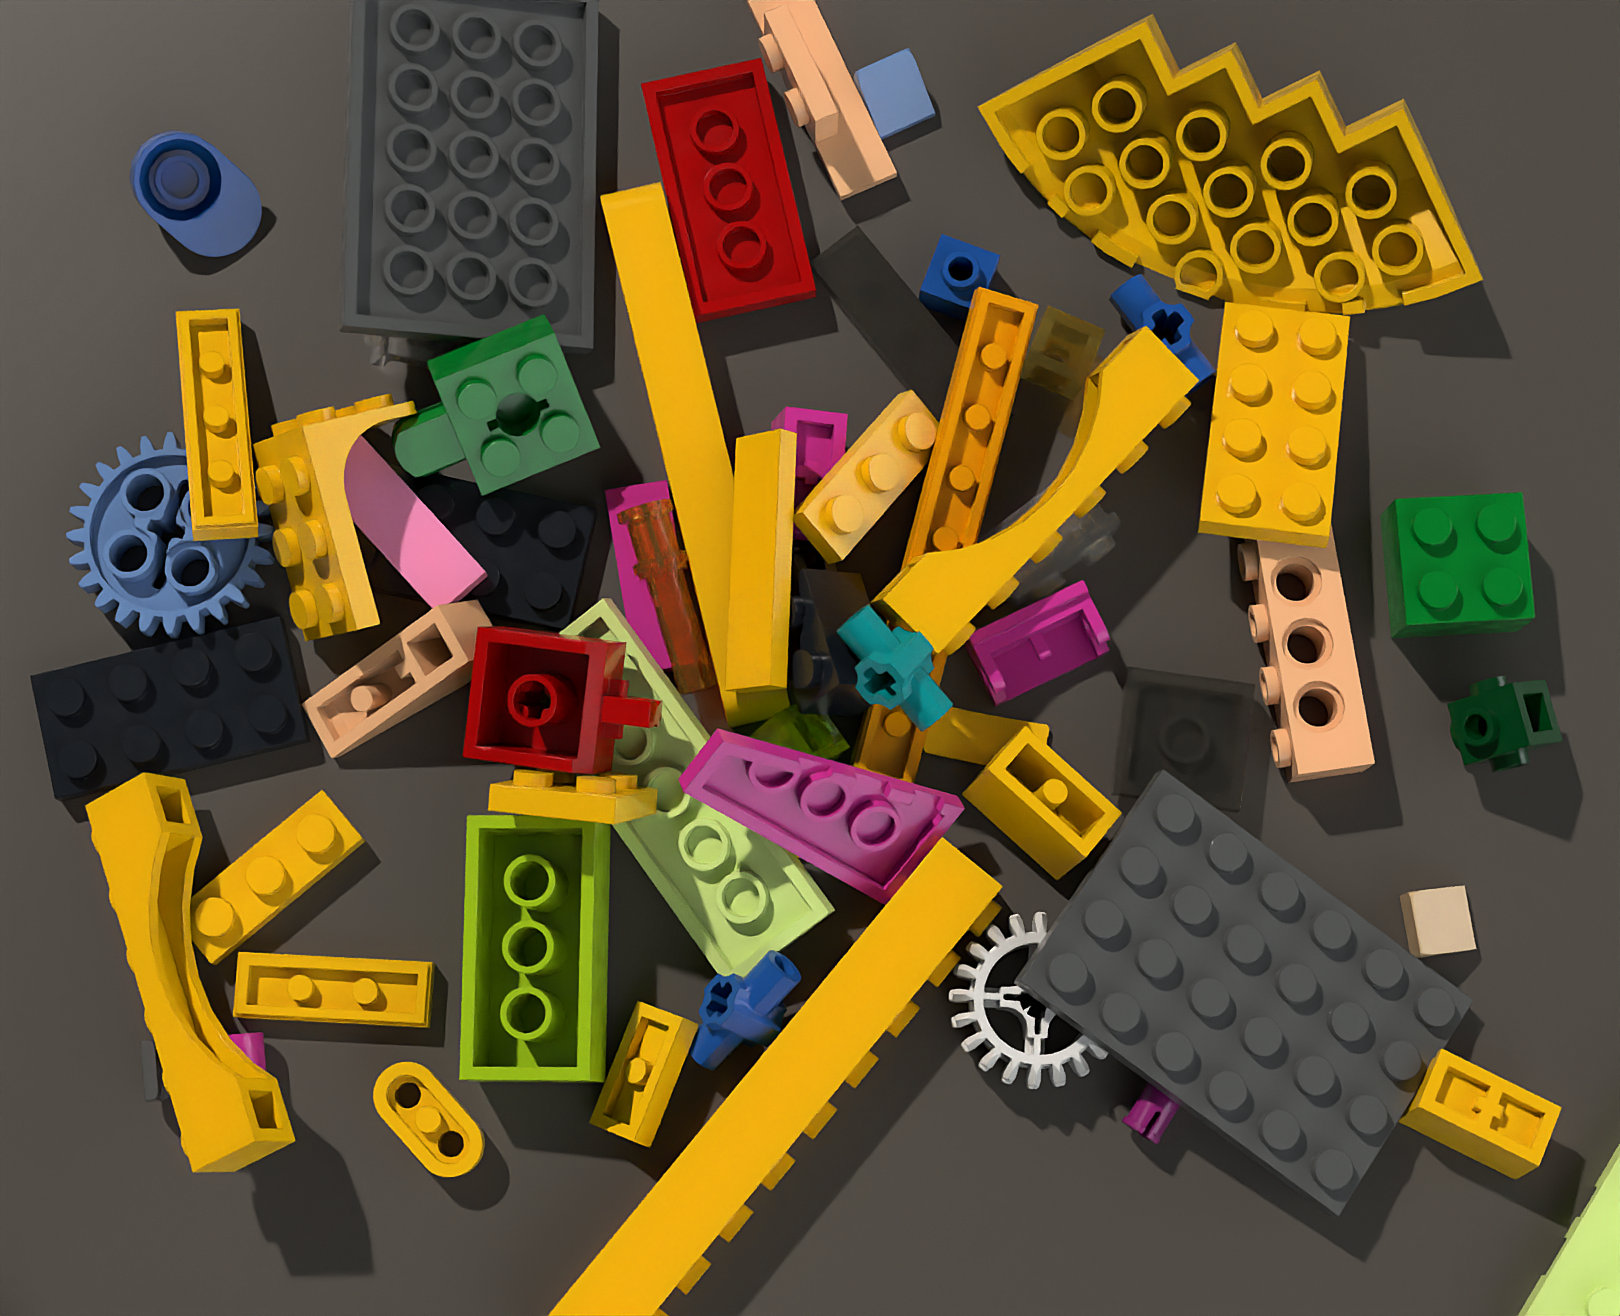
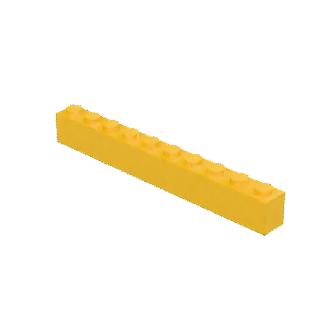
(788, 1090)

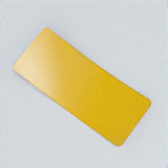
(975, 735)

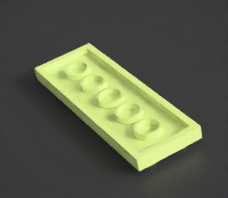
(716, 875)

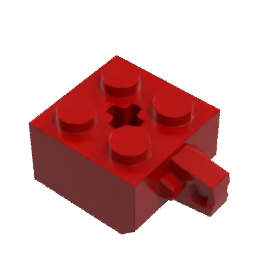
(585, 709)

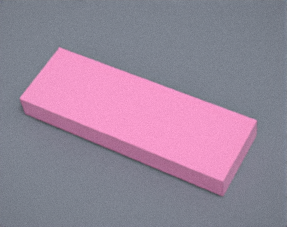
(407, 530)

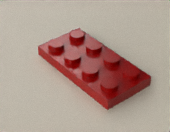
(728, 190)

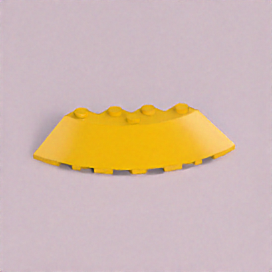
(1240, 188)

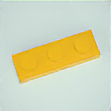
(868, 477)
(271, 876)

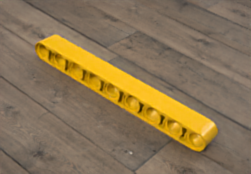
(683, 417)

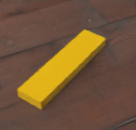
(216, 425)
(761, 562)

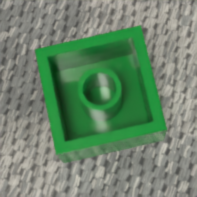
(1457, 565)

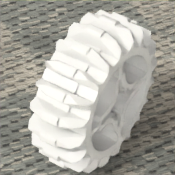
(980, 997)

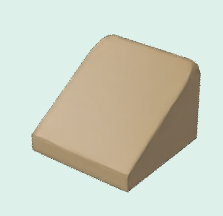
(1437, 921)

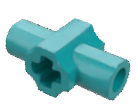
(894, 668)

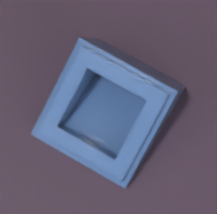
(894, 93)

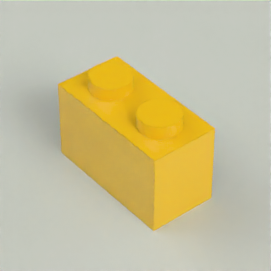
(1042, 803)

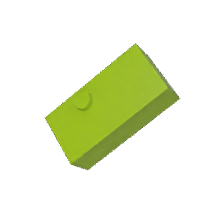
(535, 950)

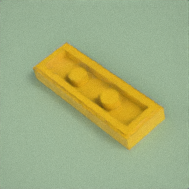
(334, 990)

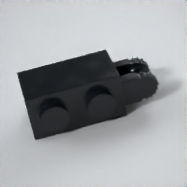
(818, 659)

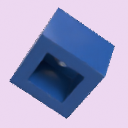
(949, 295)

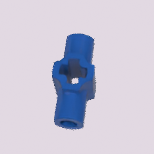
(1142, 307)
(743, 1009)

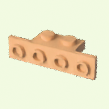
(822, 94)

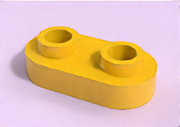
(428, 1121)

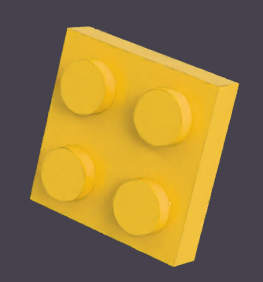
(557, 794)

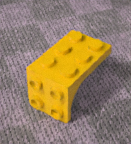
(314, 531)

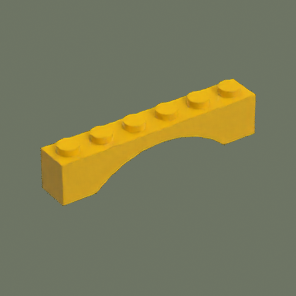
(1122, 404)
(149, 851)

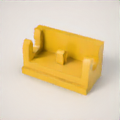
(1481, 1115)

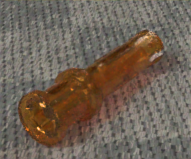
(661, 567)

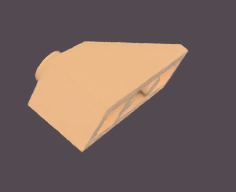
(399, 677)

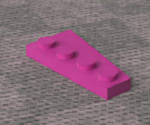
(826, 812)

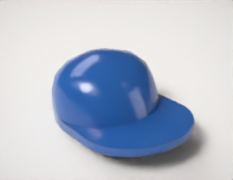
(195, 193)

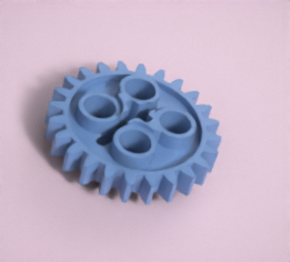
(116, 525)

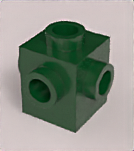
(1503, 722)

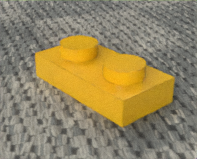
(643, 1074)

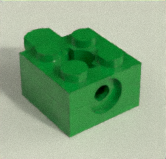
(502, 409)

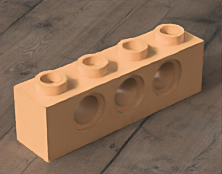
(1345, 740)

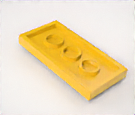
(1275, 425)

